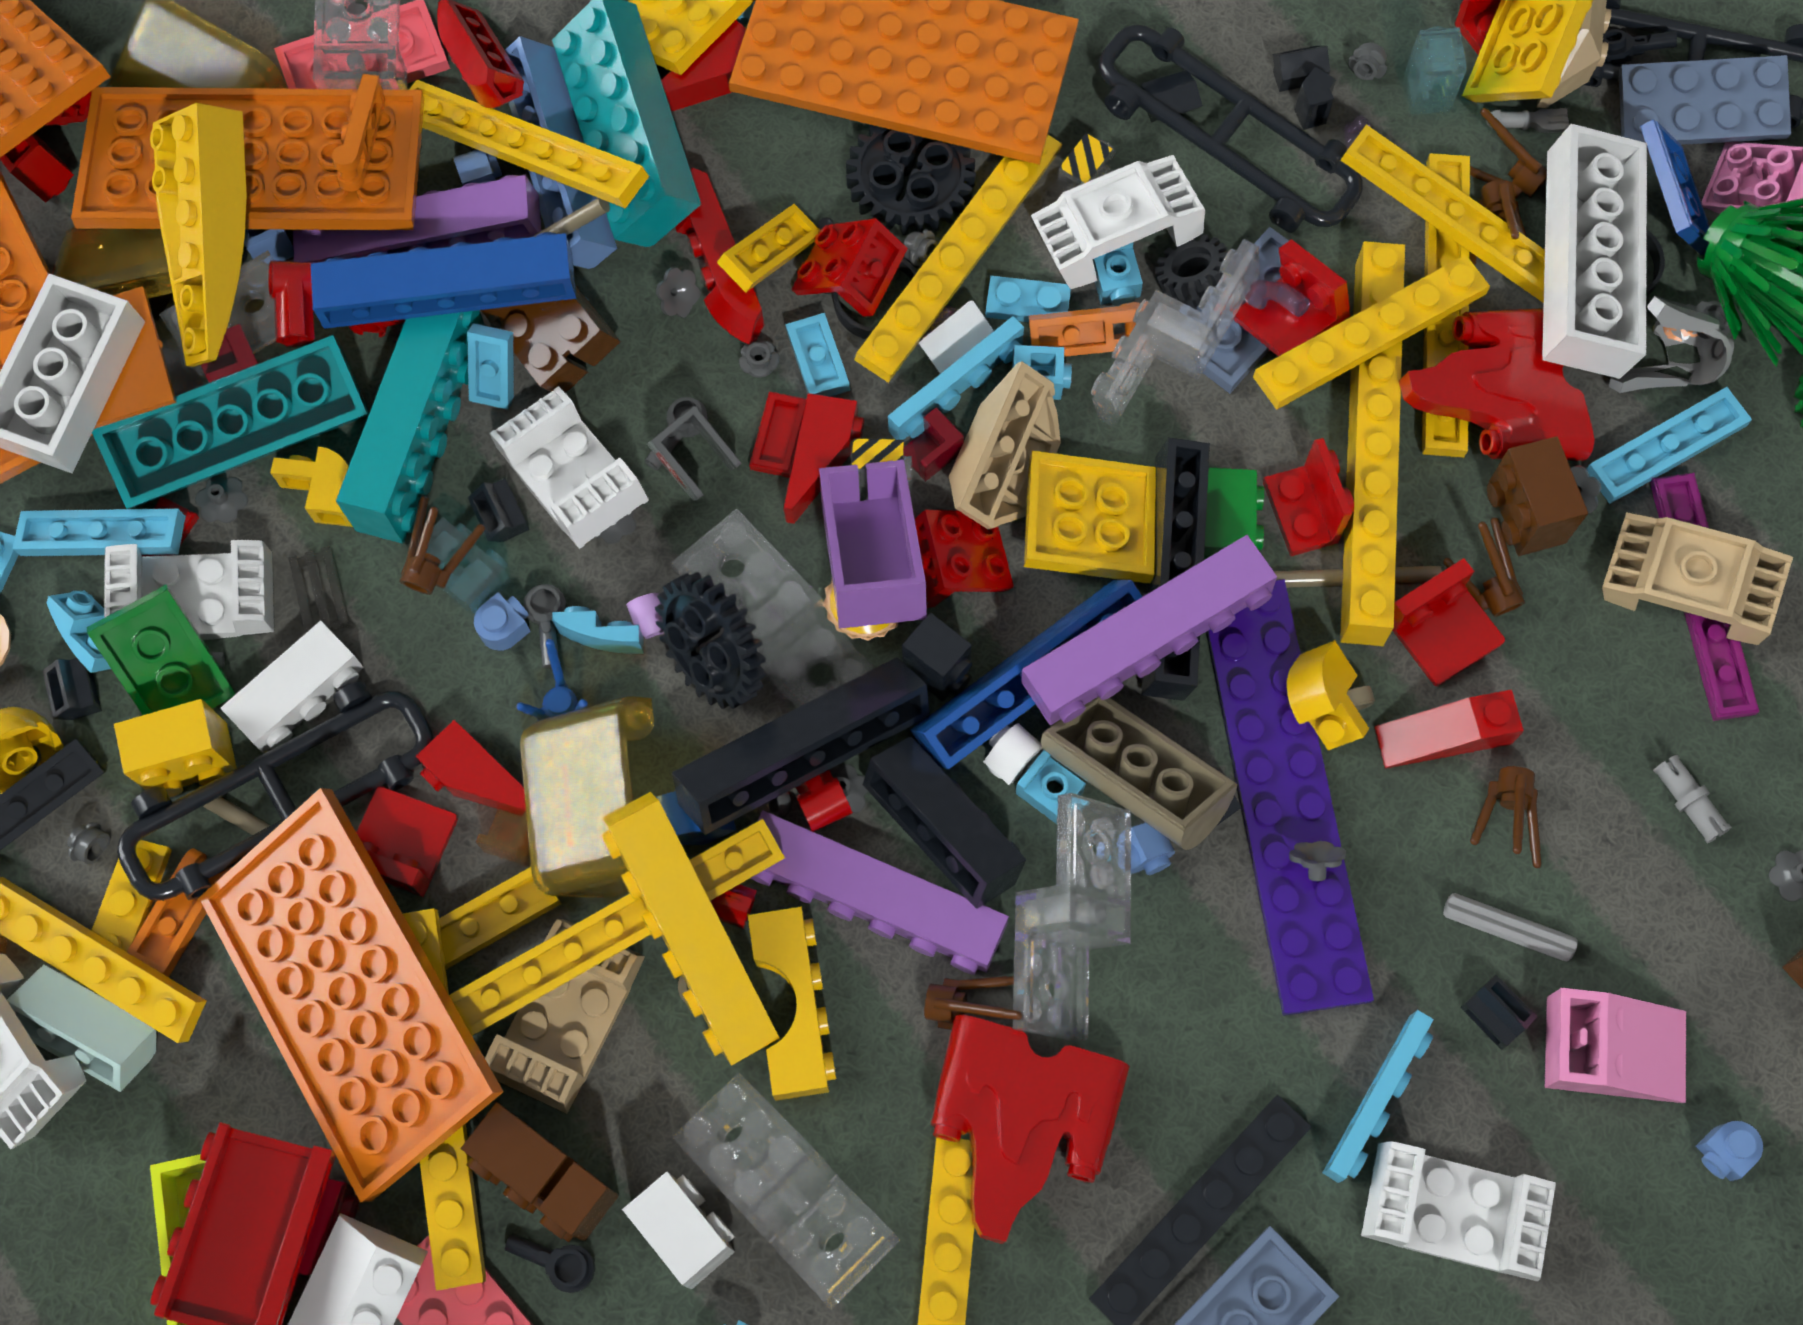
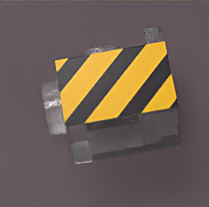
(1086, 162)
(876, 451)

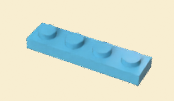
(945, 390)
(1669, 444)
(93, 530)
(1389, 1081)

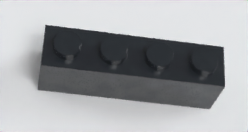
(944, 822)

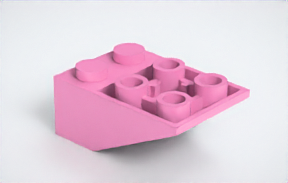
(1755, 174)
(1615, 1046)

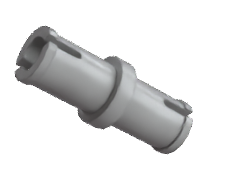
(1692, 799)

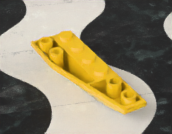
(201, 219)

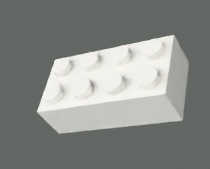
(63, 371)

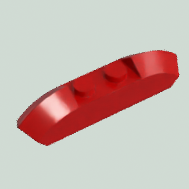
(478, 54)
(710, 237)

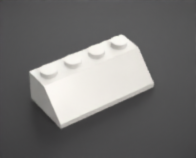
(359, 1277)

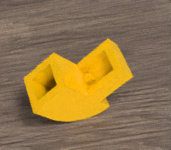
(321, 480)
(1319, 695)

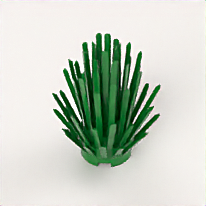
(1760, 265)

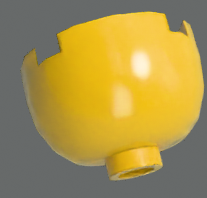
(18, 734)

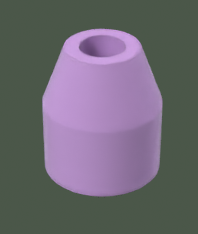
(644, 614)

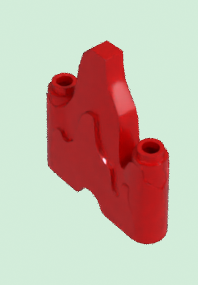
(1504, 386)
(1018, 1112)

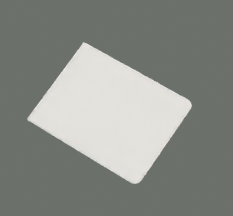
(956, 336)

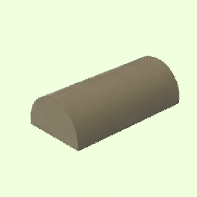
(1142, 771)

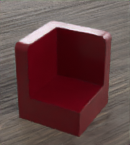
(232, 357)
(935, 446)

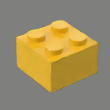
(175, 747)

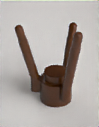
(1527, 173)
(1500, 200)
(421, 568)
(1502, 591)
(1515, 793)
(946, 1001)

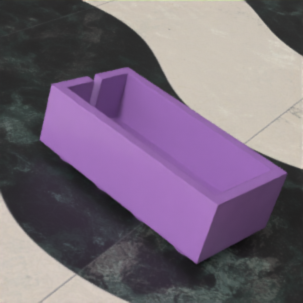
(873, 545)

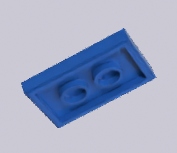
(1677, 185)

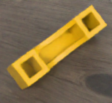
(798, 1060)

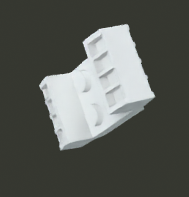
(1116, 213)
(568, 468)
(218, 592)
(29, 1085)
(1458, 1211)

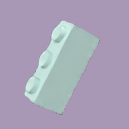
(82, 1023)

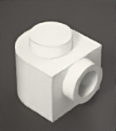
(1012, 753)

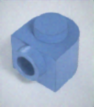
(477, 167)
(501, 622)
(1149, 850)
(1731, 1149)

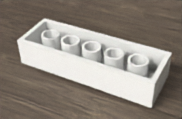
(1595, 252)

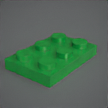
(159, 654)

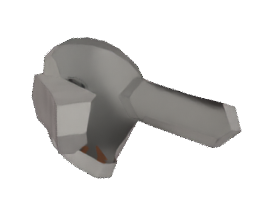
(1679, 326)

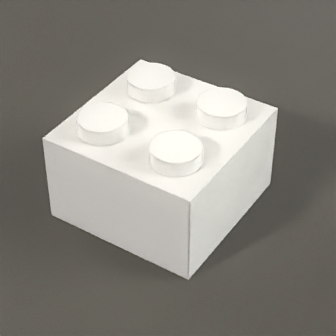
(679, 1230)

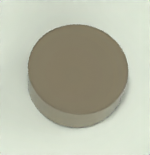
(1361, 697)

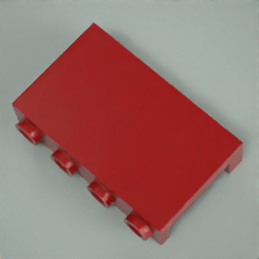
(243, 1231)

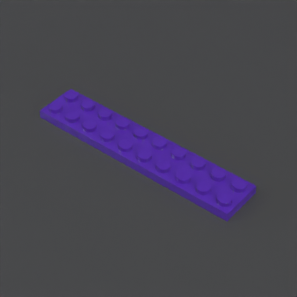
(1285, 803)

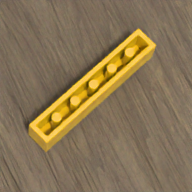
(689, 928)

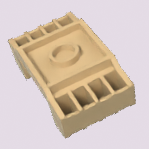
(1698, 574)
(562, 1032)

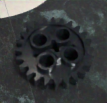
(877, 162)
(694, 613)

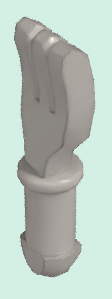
(1542, 120)

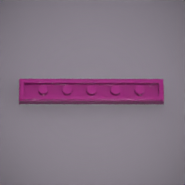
(1718, 658)

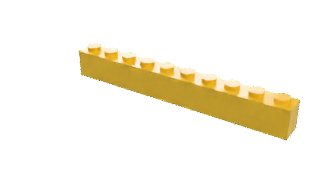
(1373, 463)

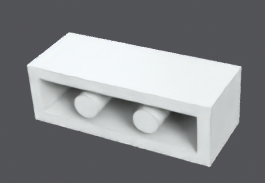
(293, 688)

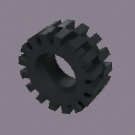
(1184, 261)

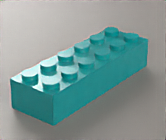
(627, 115)
(232, 422)
(407, 425)

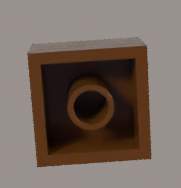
(1536, 496)

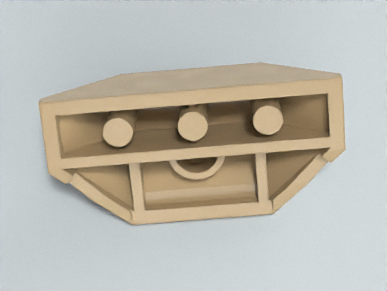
(1586, 55)
(993, 462)

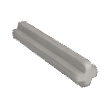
(1510, 927)

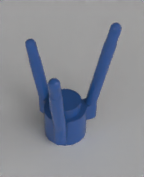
(557, 700)

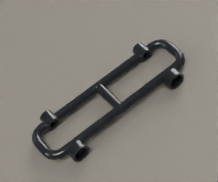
(1699, 37)
(1290, 208)
(157, 810)

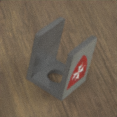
(707, 433)

